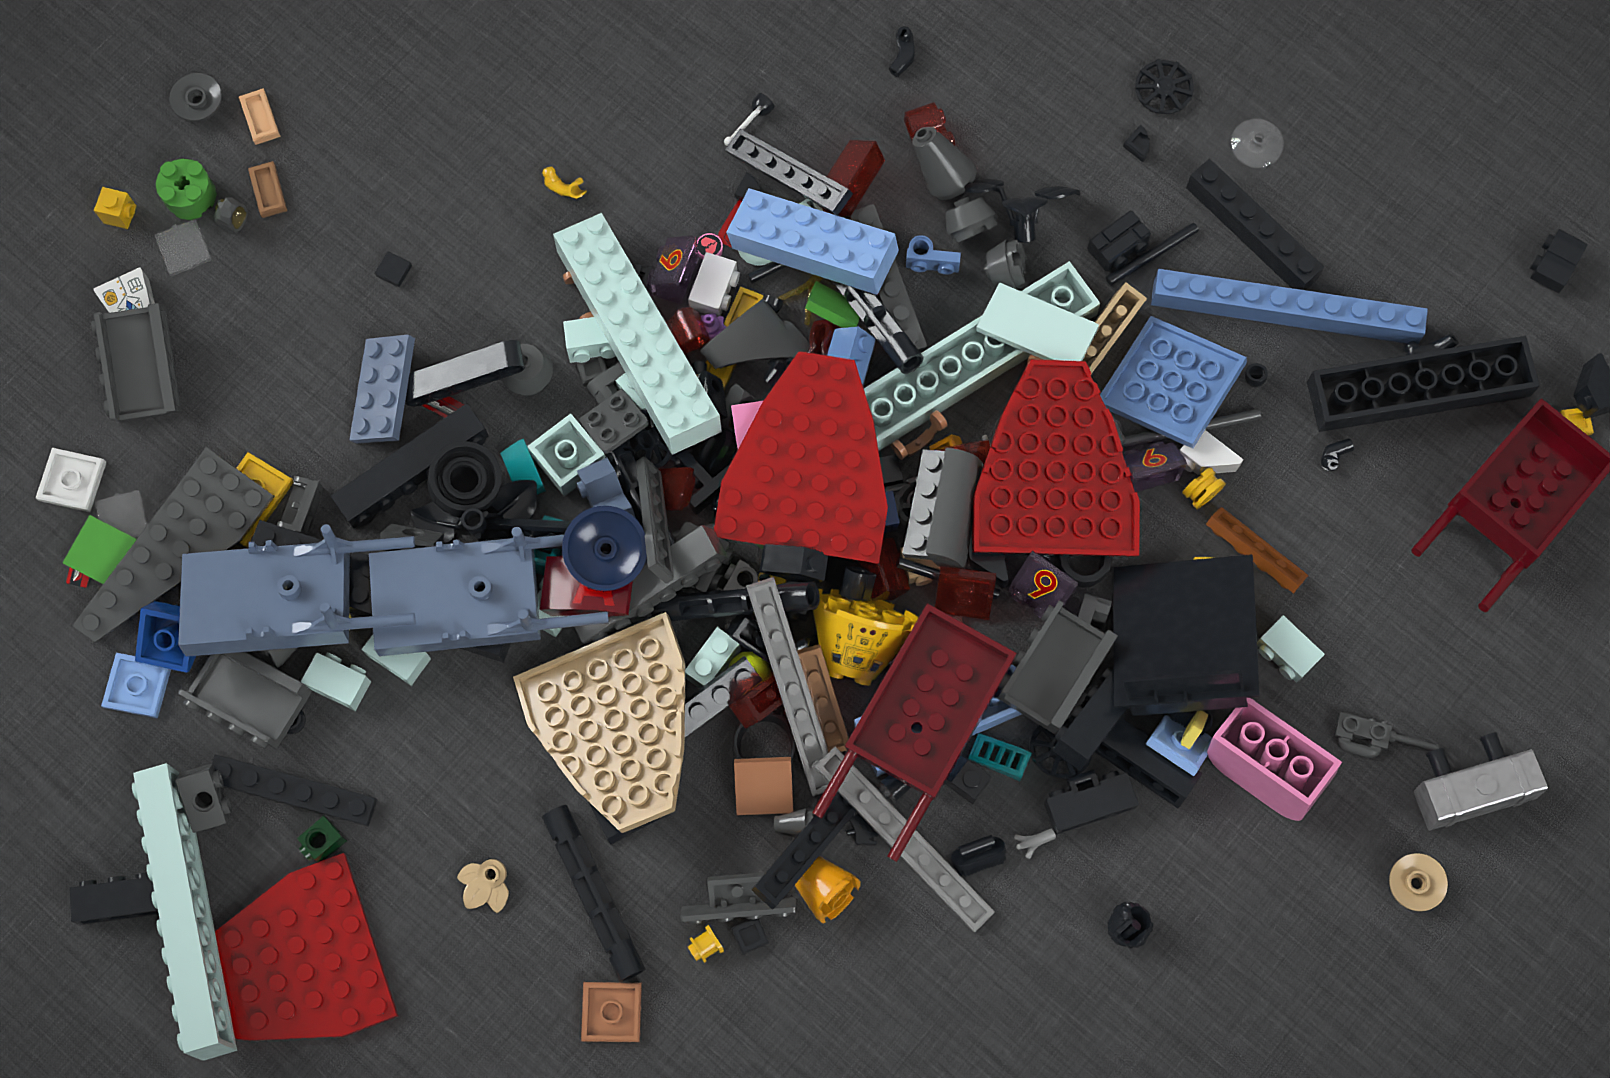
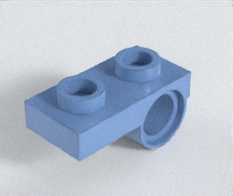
(940, 261)

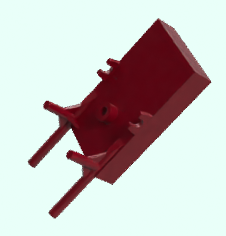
(1527, 490)
(936, 681)

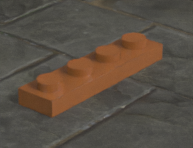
(1264, 555)

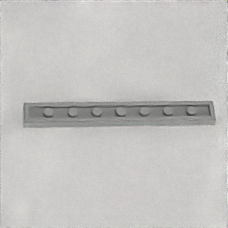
(790, 679)
(918, 851)

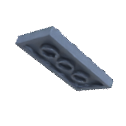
(382, 389)

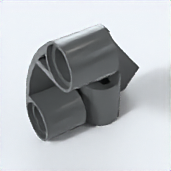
(755, 337)

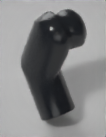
(1332, 453)

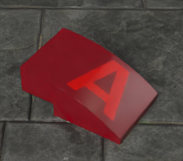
(566, 596)

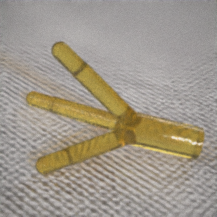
(807, 286)

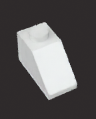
(1210, 454)

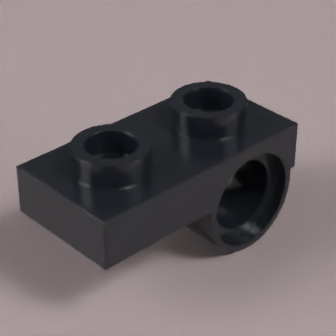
(852, 579)

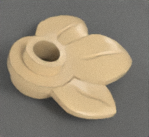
(482, 888)

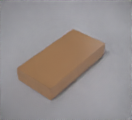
(267, 189)

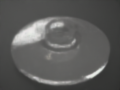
(1256, 153)

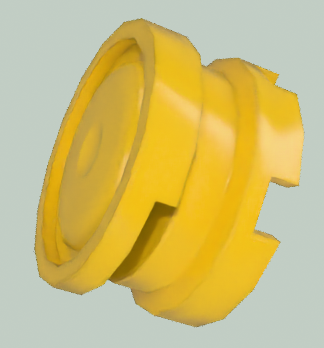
(1203, 488)

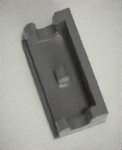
(302, 505)

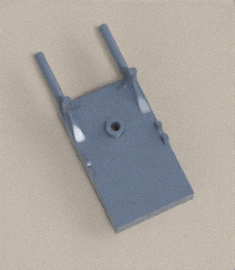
(442, 593)
(243, 604)

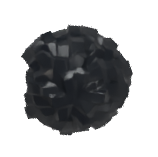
(1130, 925)

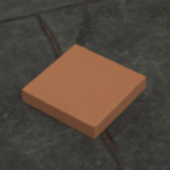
(763, 786)
(611, 1012)

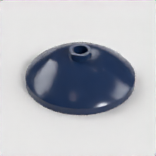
(583, 548)

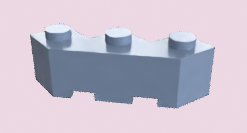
(602, 486)

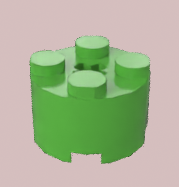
(185, 188)

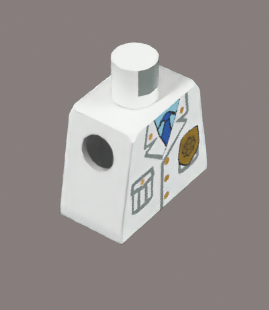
(126, 292)

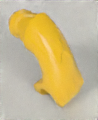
(555, 184)

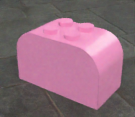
(1272, 760)

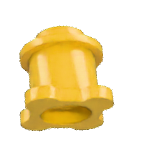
(705, 945)

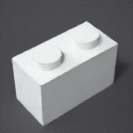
(713, 285)

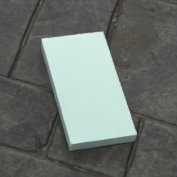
(1036, 326)

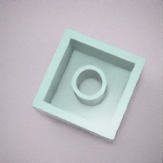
(565, 451)

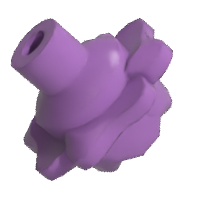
(713, 324)

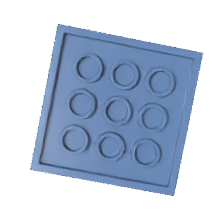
(1172, 381)

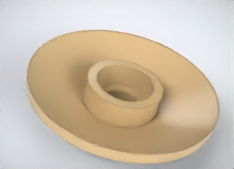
(1431, 878)

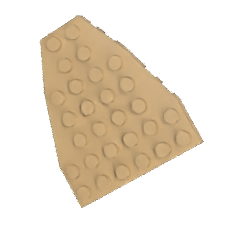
(615, 720)

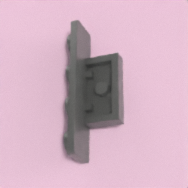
(731, 898)

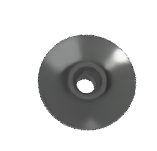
(191, 88)

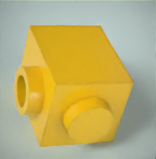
(115, 208)

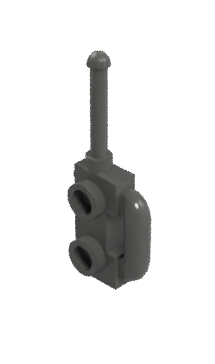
(1377, 733)

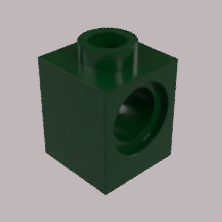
(333, 840)

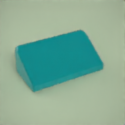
(520, 464)

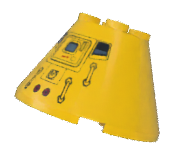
(859, 635)

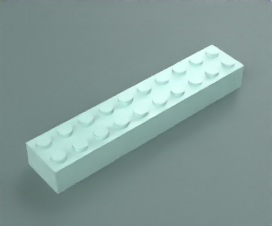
(637, 334)
(964, 363)
(183, 916)

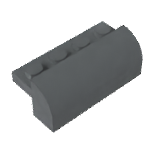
(943, 507)

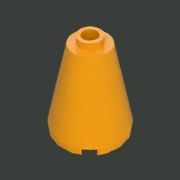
(827, 888)

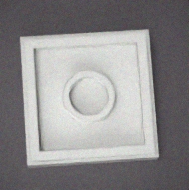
(71, 480)

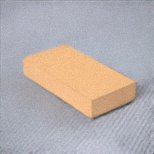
(259, 116)

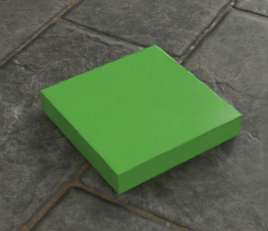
(831, 306)
(98, 549)

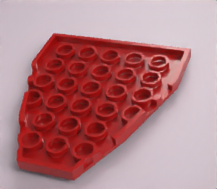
(809, 466)
(1056, 472)
(304, 959)

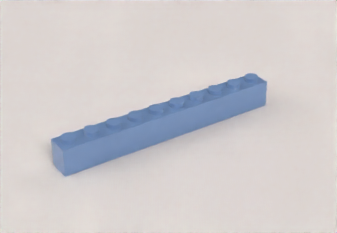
(1288, 306)

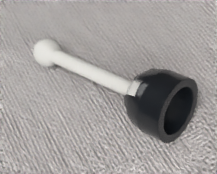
(761, 106)

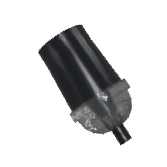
(892, 789)

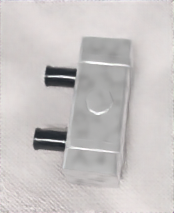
(1479, 788)

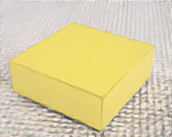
(1194, 729)

